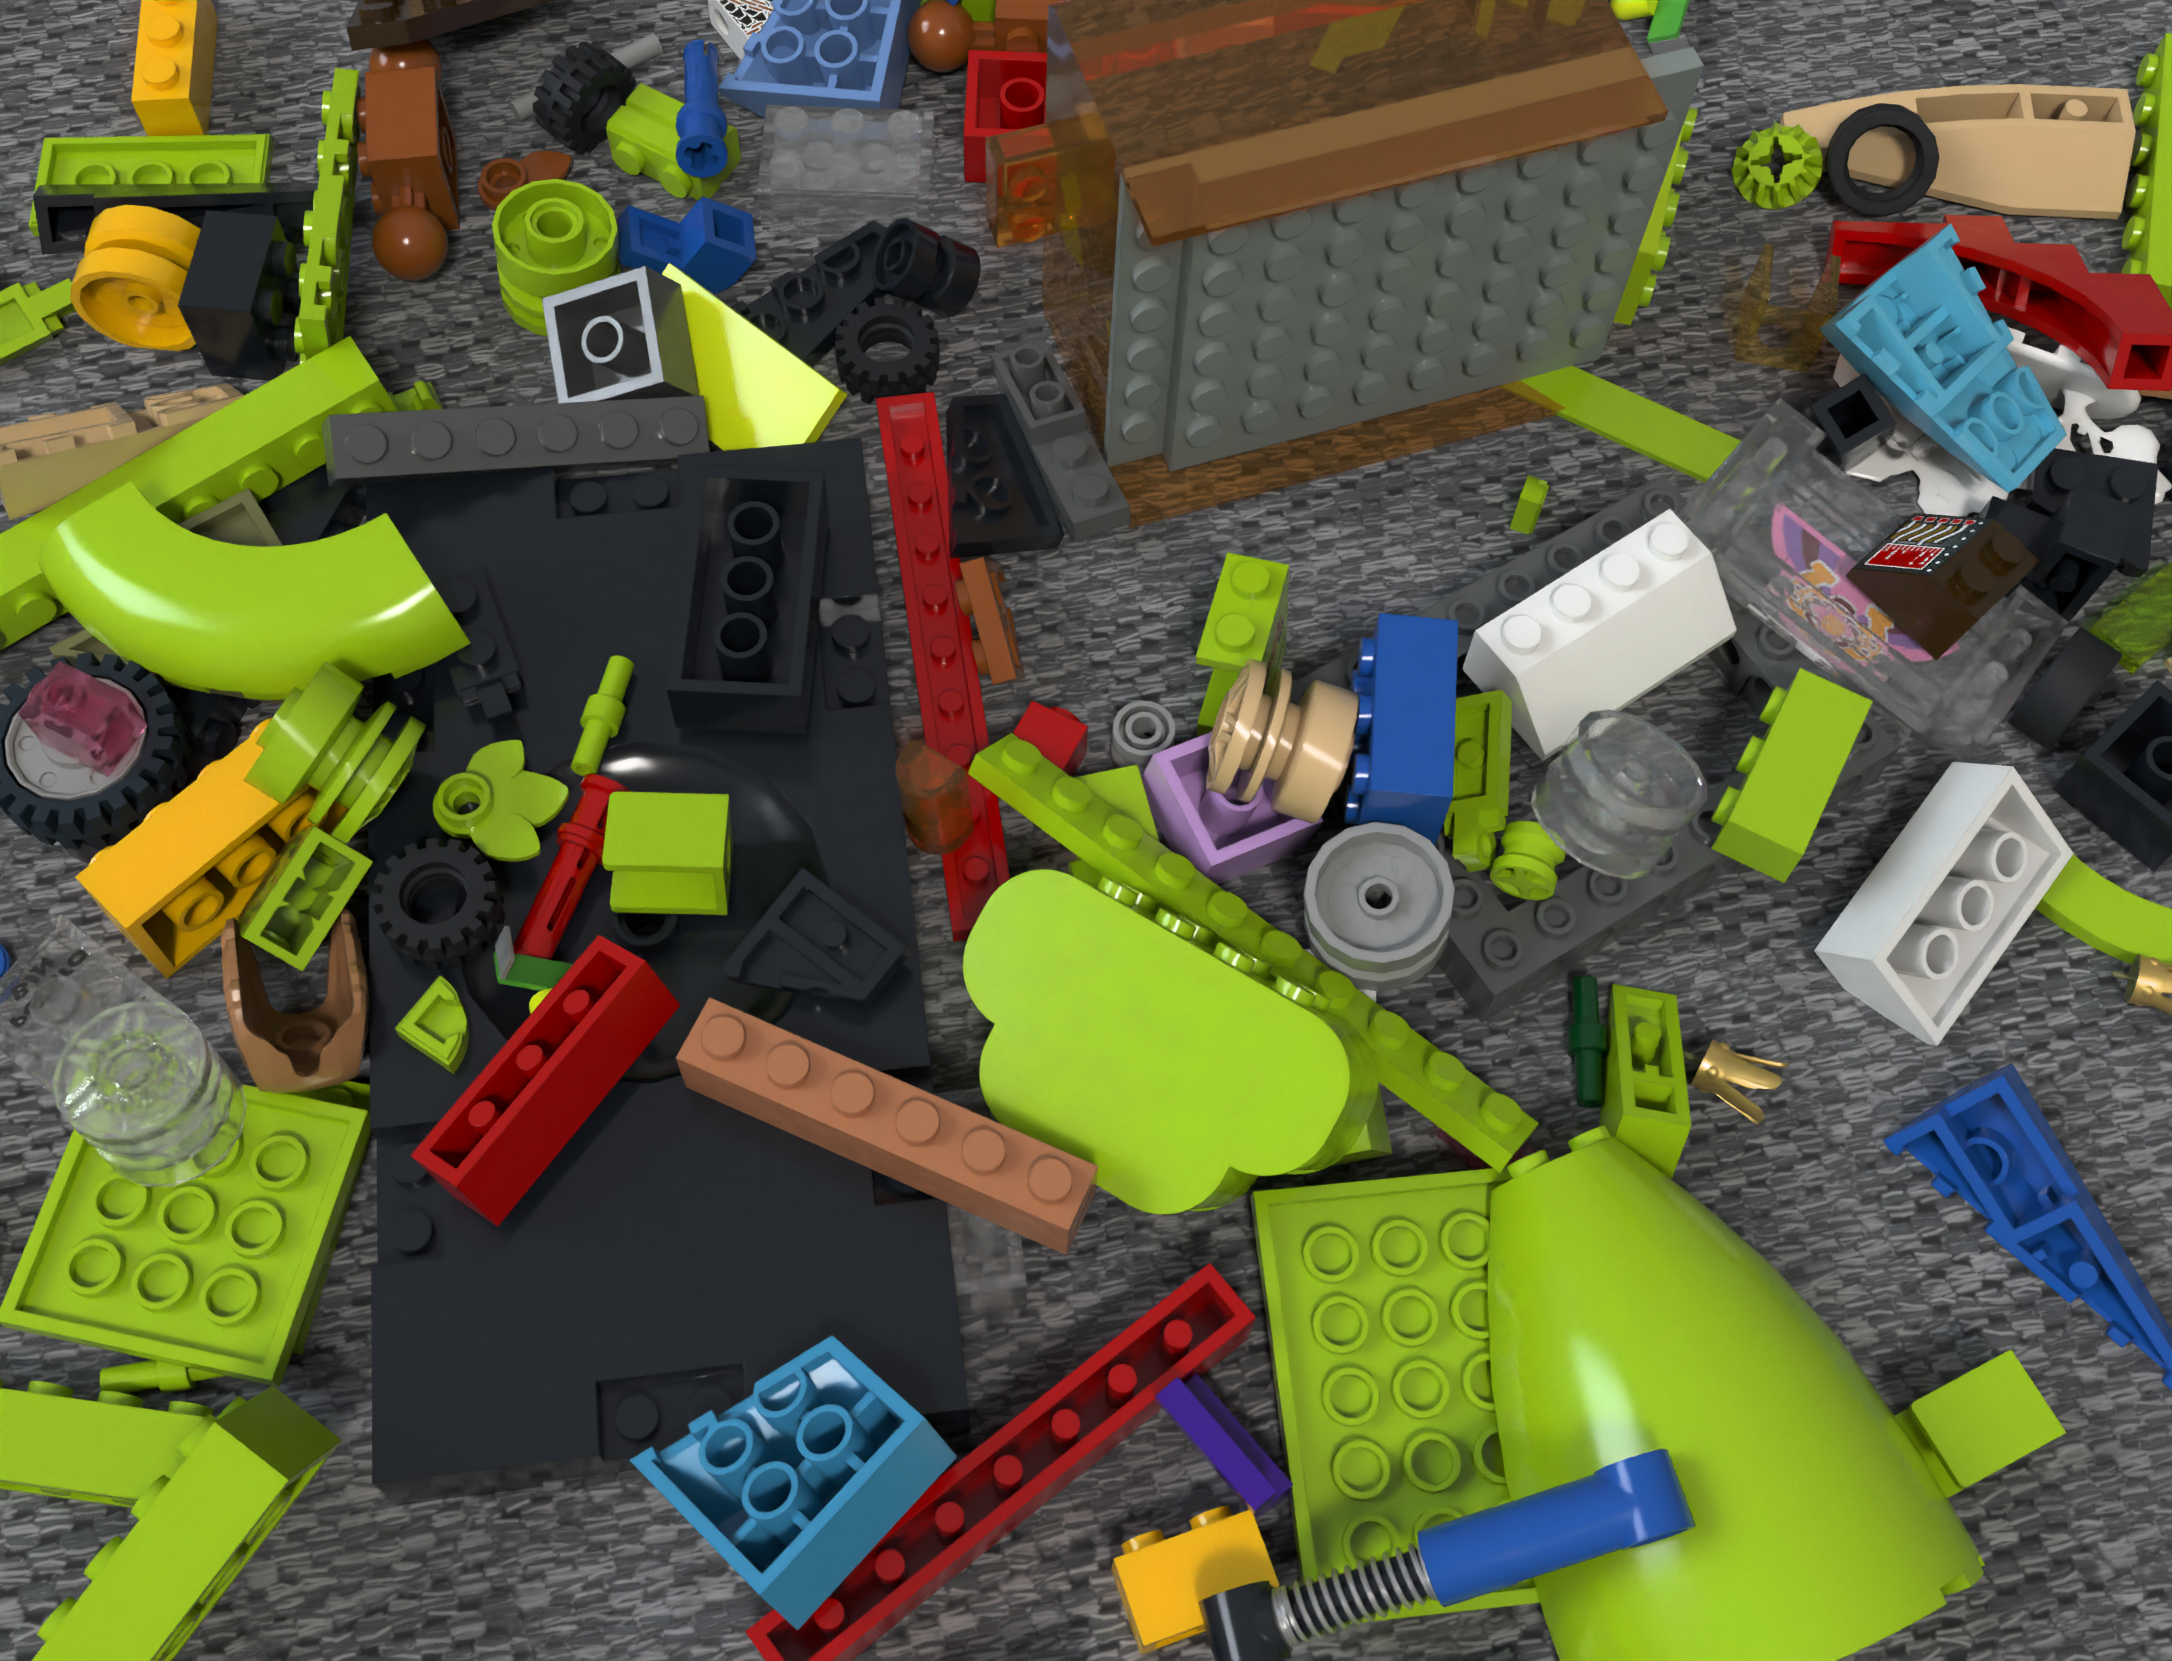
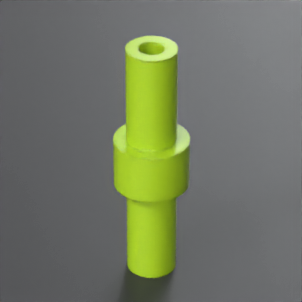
(602, 715)
(151, 1375)

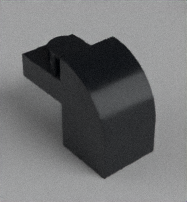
(1853, 422)

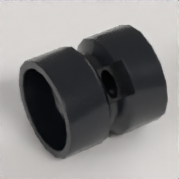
(925, 267)

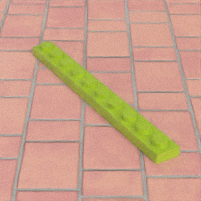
(1121, 850)

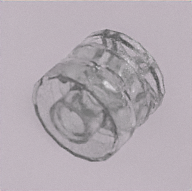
(150, 1093)

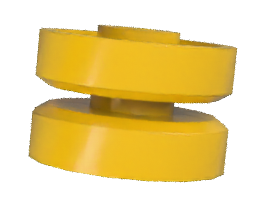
(136, 276)

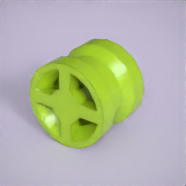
(1527, 862)

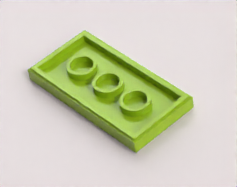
(154, 161)

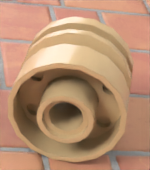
(1294, 745)

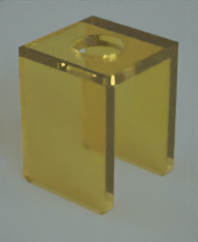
(1800, 324)

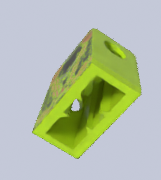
(302, 896)

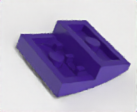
(1225, 1444)

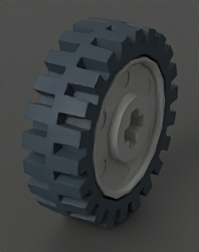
(70, 802)

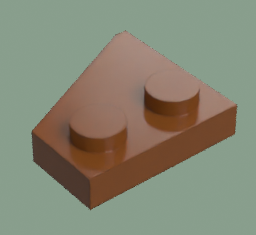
(981, 596)

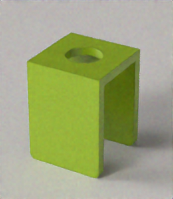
(669, 852)
(1980, 1423)

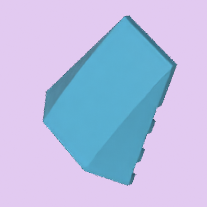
(1947, 364)

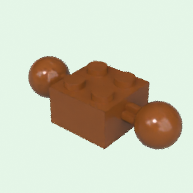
(944, 33)
(410, 159)

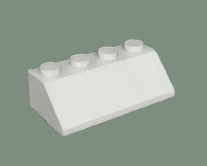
(1604, 632)
(1946, 899)

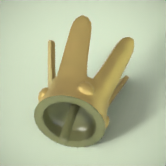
(2147, 982)
(1724, 1066)

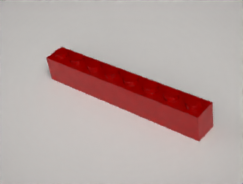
(1018, 1470)

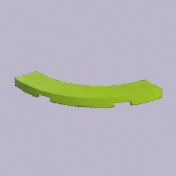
(2107, 915)

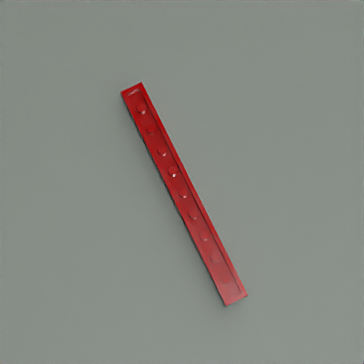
(941, 641)

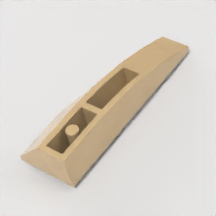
(1999, 146)

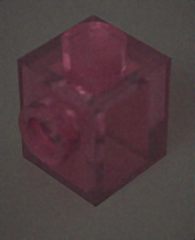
(82, 718)

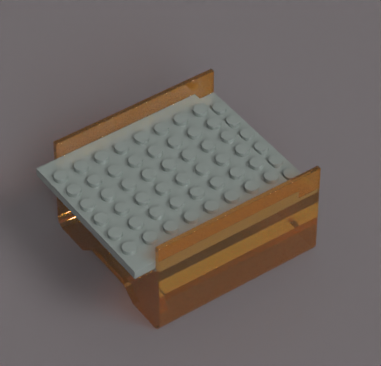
(1328, 223)

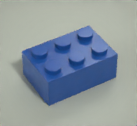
(1404, 725)

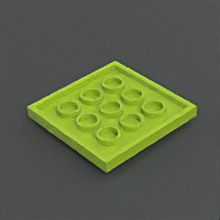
(200, 1268)

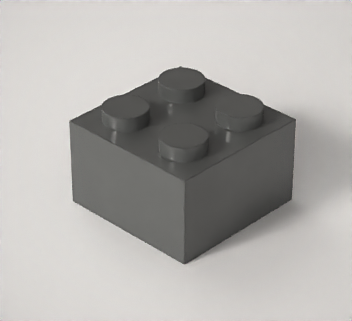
(620, 339)

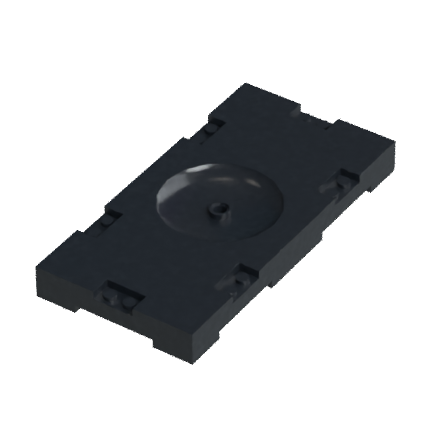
(671, 1232)

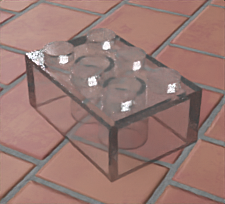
(843, 168)

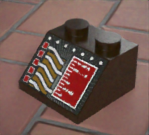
(1942, 575)

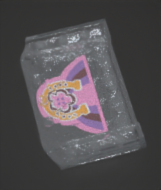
(1787, 535)

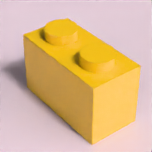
(1168, 1577)

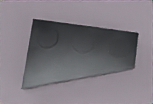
(993, 483)

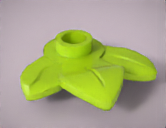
(509, 803)

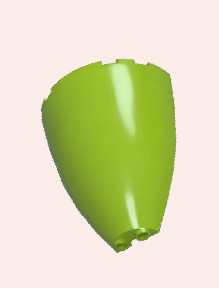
(1653, 1327)

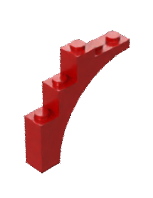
(2105, 318)

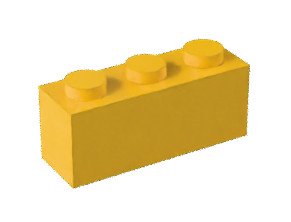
(174, 66)

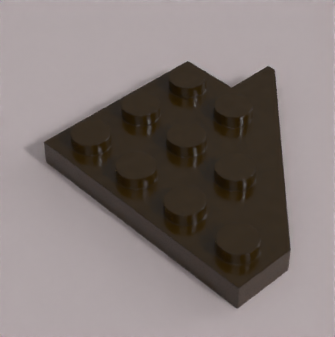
(408, 21)

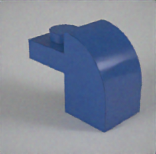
(709, 244)

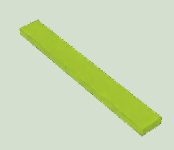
(1635, 421)

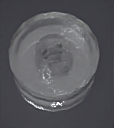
(1618, 794)

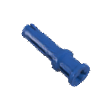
(701, 121)

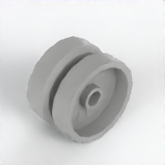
(1378, 905)

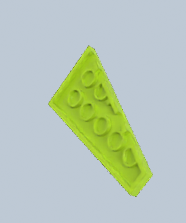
(330, 224)

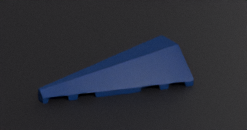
(2012, 1169)

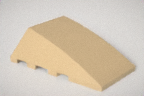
(67, 451)

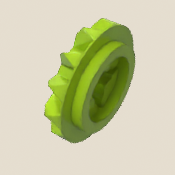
(1797, 178)

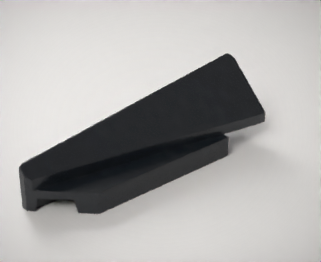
(68, 210)

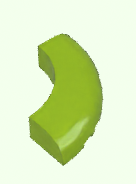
(245, 613)

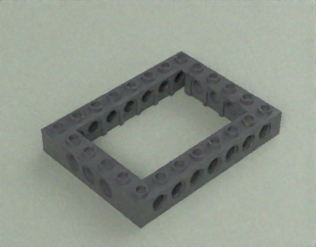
(1505, 954)

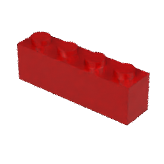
(547, 1080)

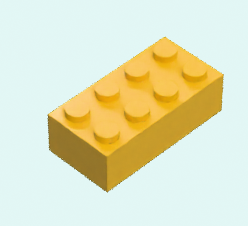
(197, 859)

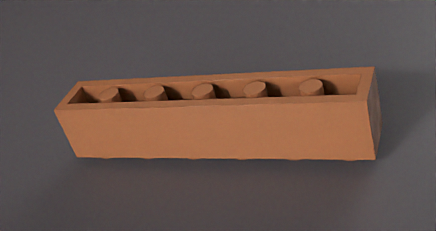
(888, 1125)

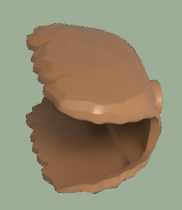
(304, 1048)

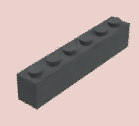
(514, 437)

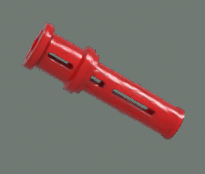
(579, 853)

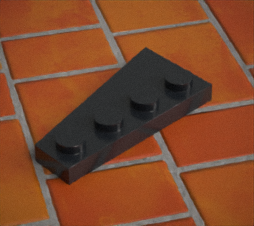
(810, 305)

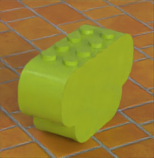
(1156, 1047)

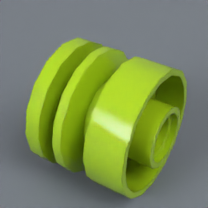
(550, 242)
(330, 749)

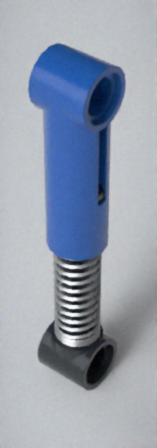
(1459, 1559)

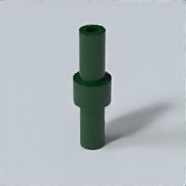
(1587, 1042)

